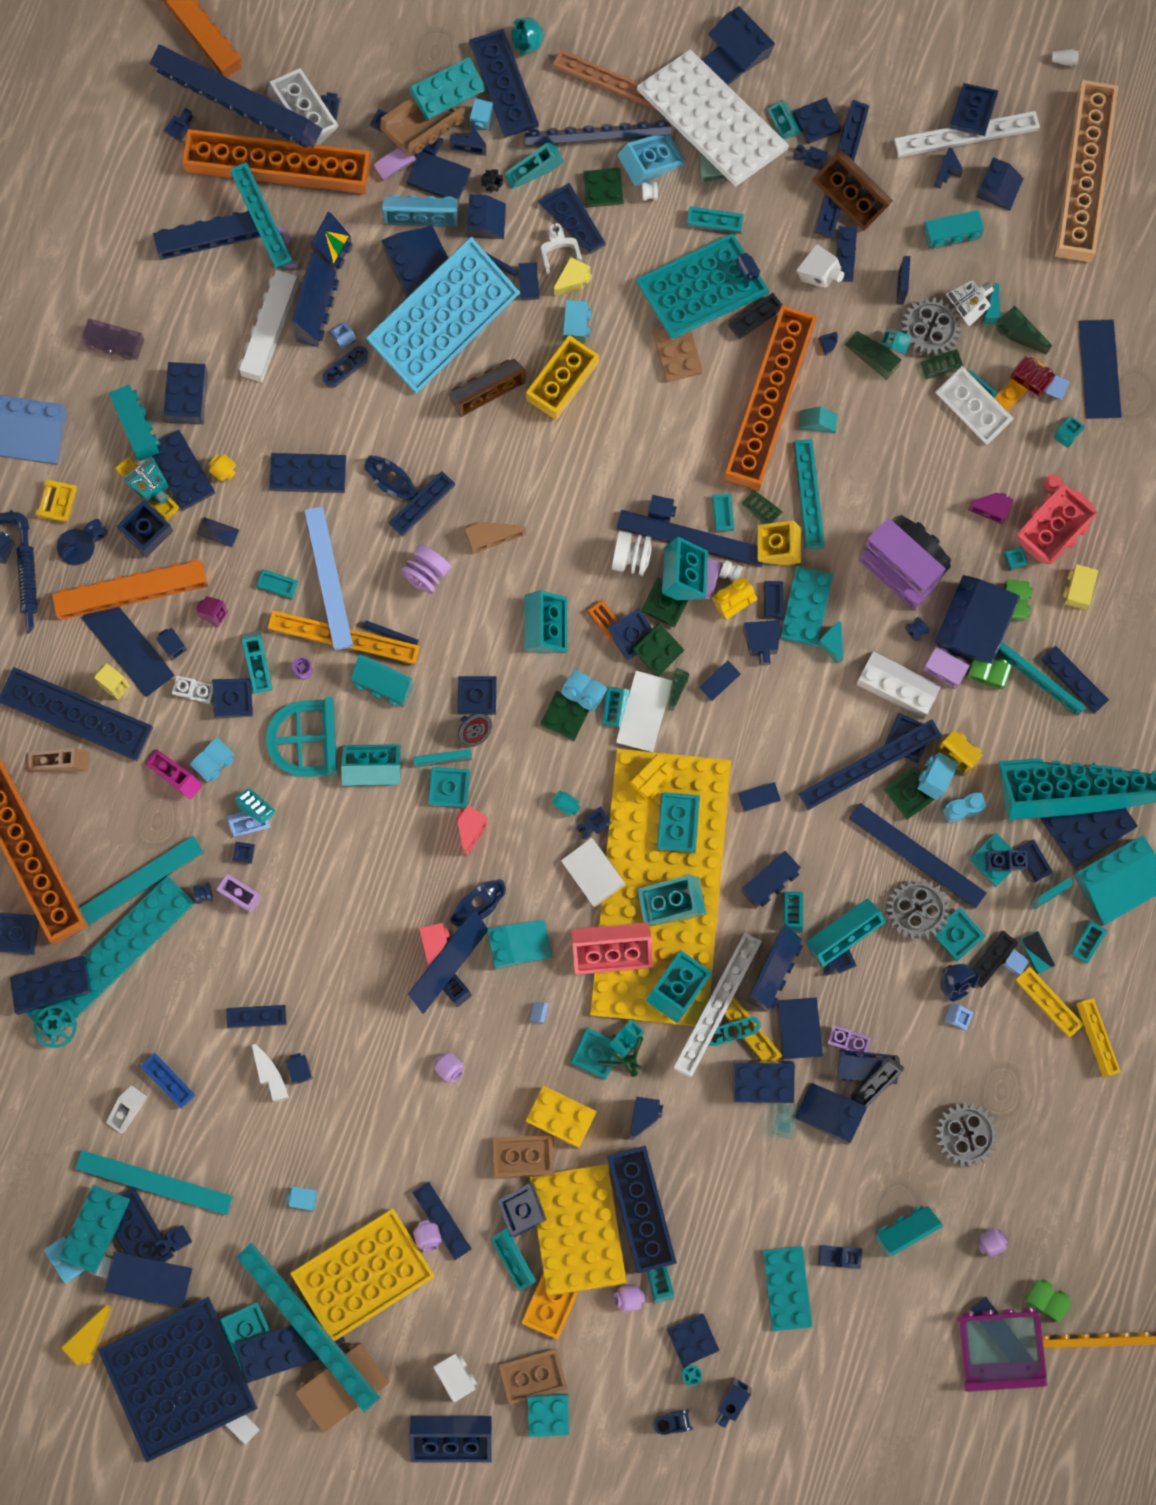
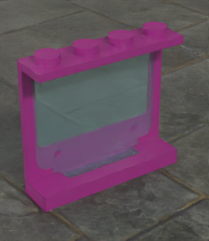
(1003, 1350)

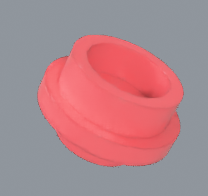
(1053, 483)

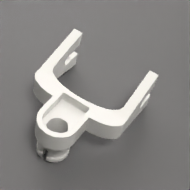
(558, 241)

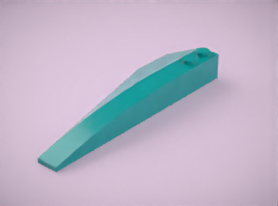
(1058, 789)

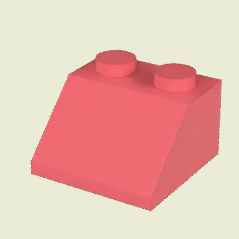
(471, 827)
(434, 940)

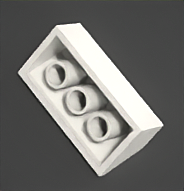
(298, 95)
(898, 685)

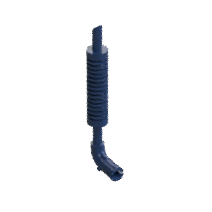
(26, 567)

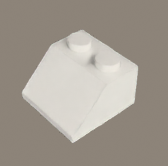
(455, 1377)

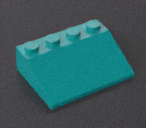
(1120, 880)

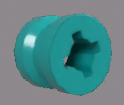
(694, 1376)

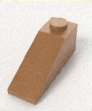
(487, 535)
(58, 760)

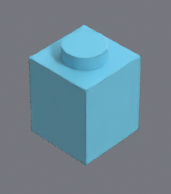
(481, 114)
(302, 1198)

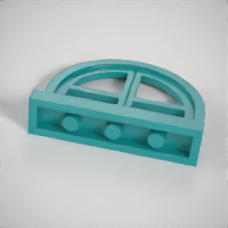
(328, 738)

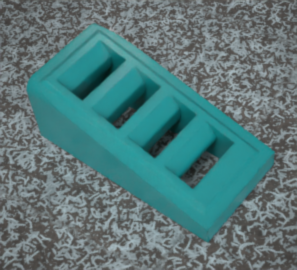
(993, 312)
(610, 698)
(253, 805)
(791, 921)
(1099, 938)
(658, 1298)

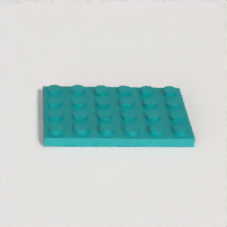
(699, 287)

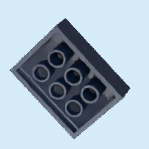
(414, 256)
(314, 302)
(977, 620)
(774, 969)

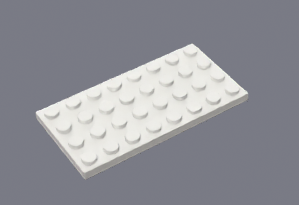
(712, 117)

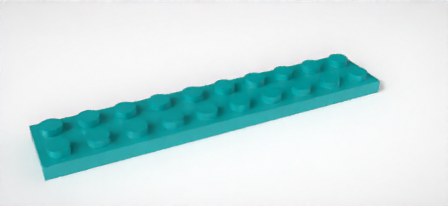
(126, 944)

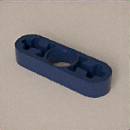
(346, 359)

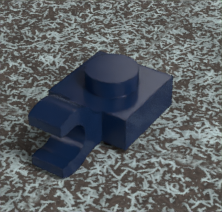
(178, 126)

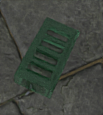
(940, 358)
(777, 513)
(679, 682)

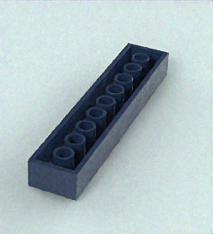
(235, 97)

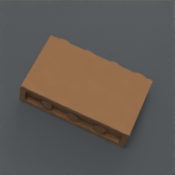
(412, 132)
(327, 1398)

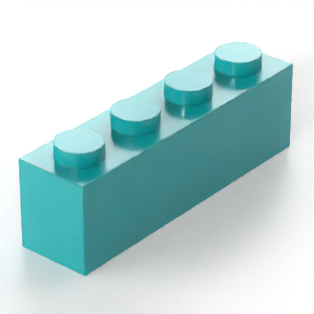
(134, 423)
(845, 932)

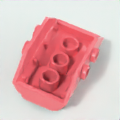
(1057, 524)

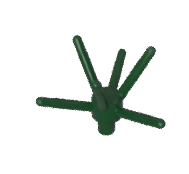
(629, 1061)

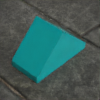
(896, 340)
(818, 420)
(832, 642)

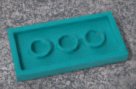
(447, 88)
(806, 606)
(94, 1229)
(787, 1288)

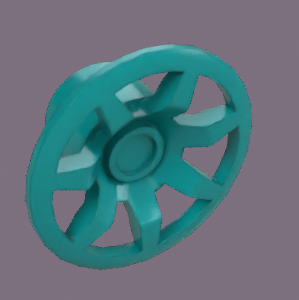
(54, 1026)

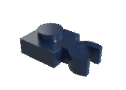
(813, 157)
(596, 822)
(841, 963)
(175, 1240)

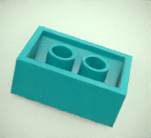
(684, 570)
(546, 623)
(381, 681)
(371, 764)
(907, 1230)

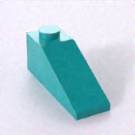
(535, 165)
(257, 661)

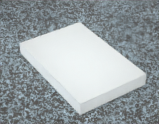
(593, 872)

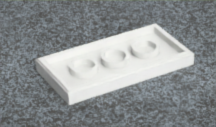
(974, 405)
(644, 712)

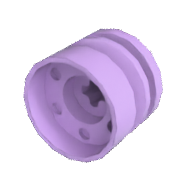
(427, 567)

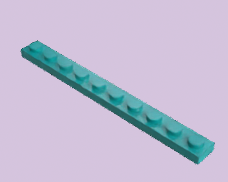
(308, 1327)

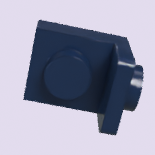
(332, 103)

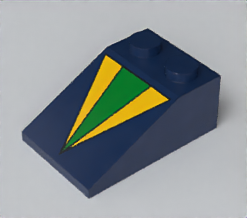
(332, 242)

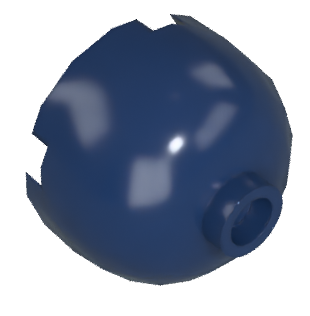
(957, 980)

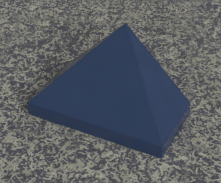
(218, 532)

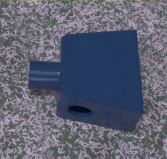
(762, 639)
(736, 1394)

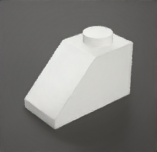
(126, 1109)

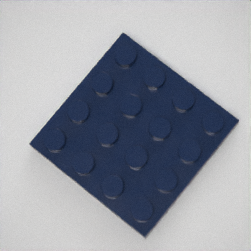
(1088, 833)

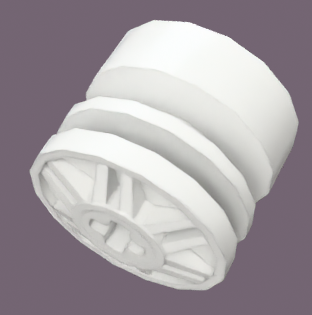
(631, 553)

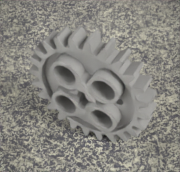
(947, 333)
(928, 924)
(984, 1129)

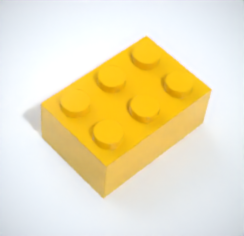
(561, 1117)

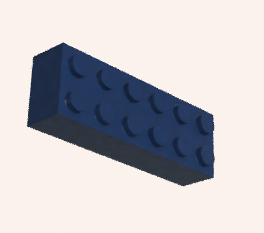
(641, 1209)

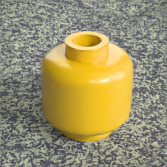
(222, 467)

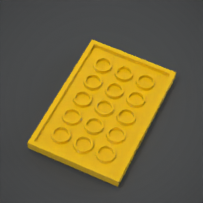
(581, 1231)
(362, 1275)

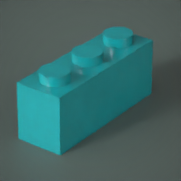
(953, 229)

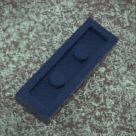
(846, 251)
(256, 1016)

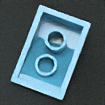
(650, 158)

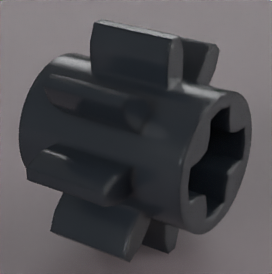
(492, 180)

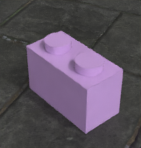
(946, 667)
(239, 893)

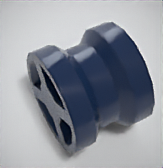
(95, 530)
(917, 628)
(203, 893)

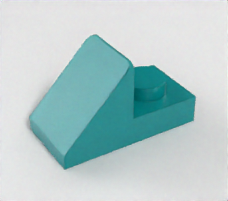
(1069, 431)

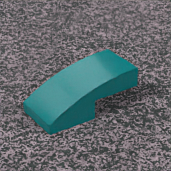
(626, 1038)

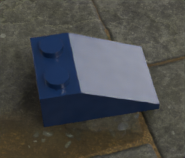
(831, 1113)

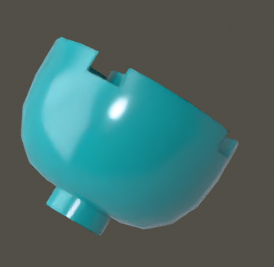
(527, 35)

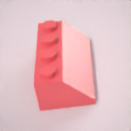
(612, 948)

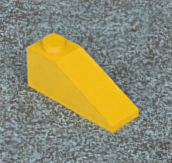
(85, 1342)

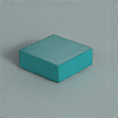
(1015, 558)

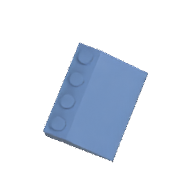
(31, 429)

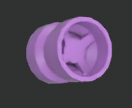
(301, 664)

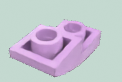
(393, 162)
(713, 571)
(848, 1040)

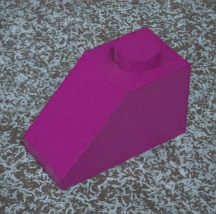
(993, 507)
(212, 610)

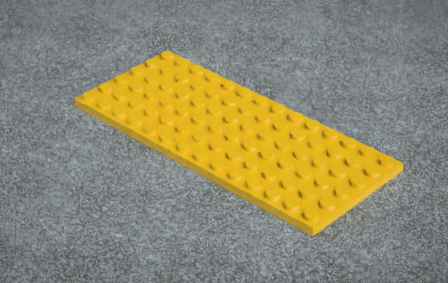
(640, 864)

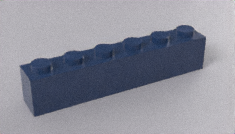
(205, 235)

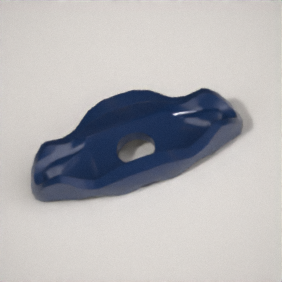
(378, 469)
(490, 892)

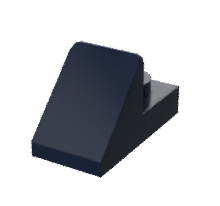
(473, 144)
(949, 166)

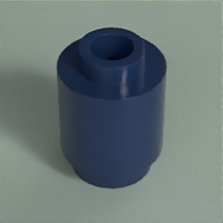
(747, 267)

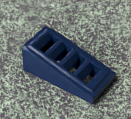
(460, 994)

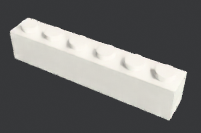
(268, 326)

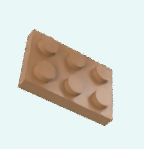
(677, 356)
(523, 1157)
(532, 1376)

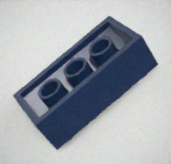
(451, 1439)

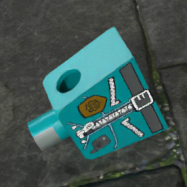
(148, 482)

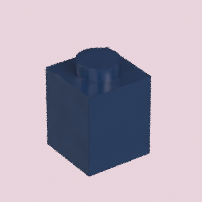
(662, 508)
(171, 643)
(299, 1068)

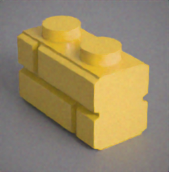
(734, 598)
(652, 777)

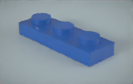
(168, 1080)

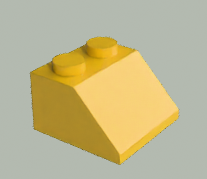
(779, 543)
(960, 751)

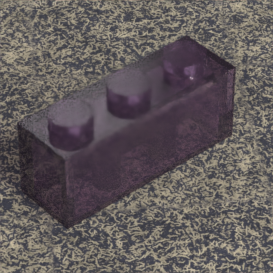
(112, 339)

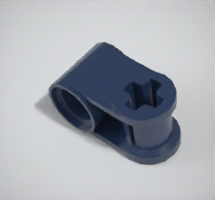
(674, 1422)

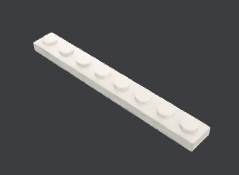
(951, 138)
(717, 1005)

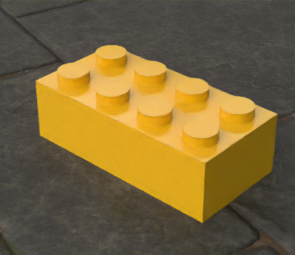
(562, 377)

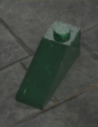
(1022, 331)
(874, 354)

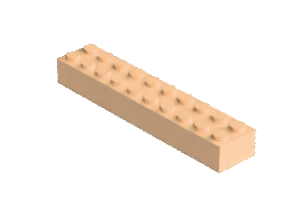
(1086, 171)

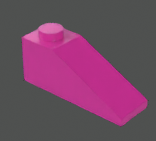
(174, 774)

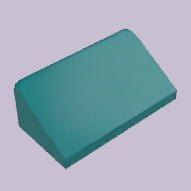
(784, 120)

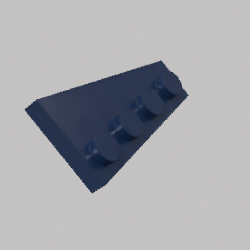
(573, 217)

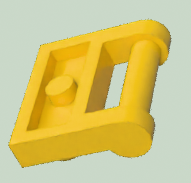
(62, 501)

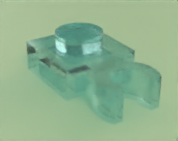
(784, 1123)

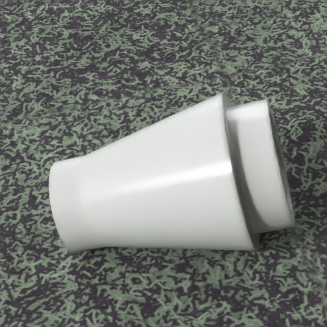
(1066, 57)

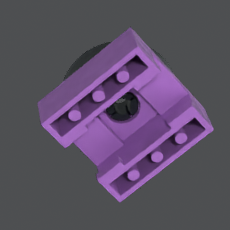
(906, 559)

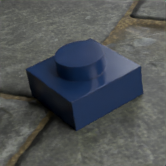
(243, 852)

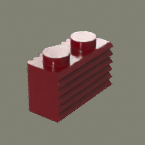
(1033, 376)

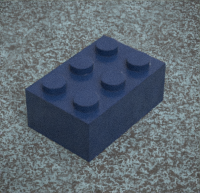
(185, 393)
(763, 1081)

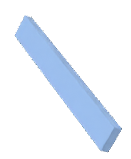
(328, 578)

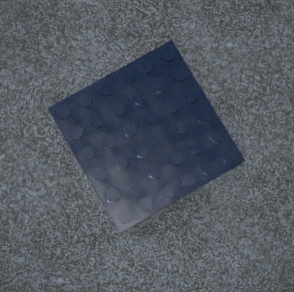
(177, 1379)

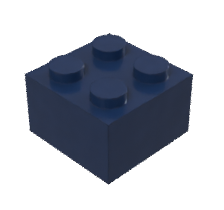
(144, 528)

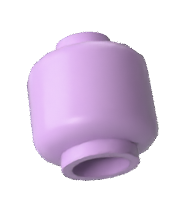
(449, 1067)
(427, 1236)
(992, 1242)
(629, 1298)

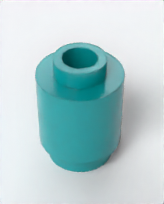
(566, 803)

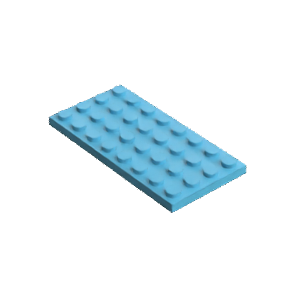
(442, 315)

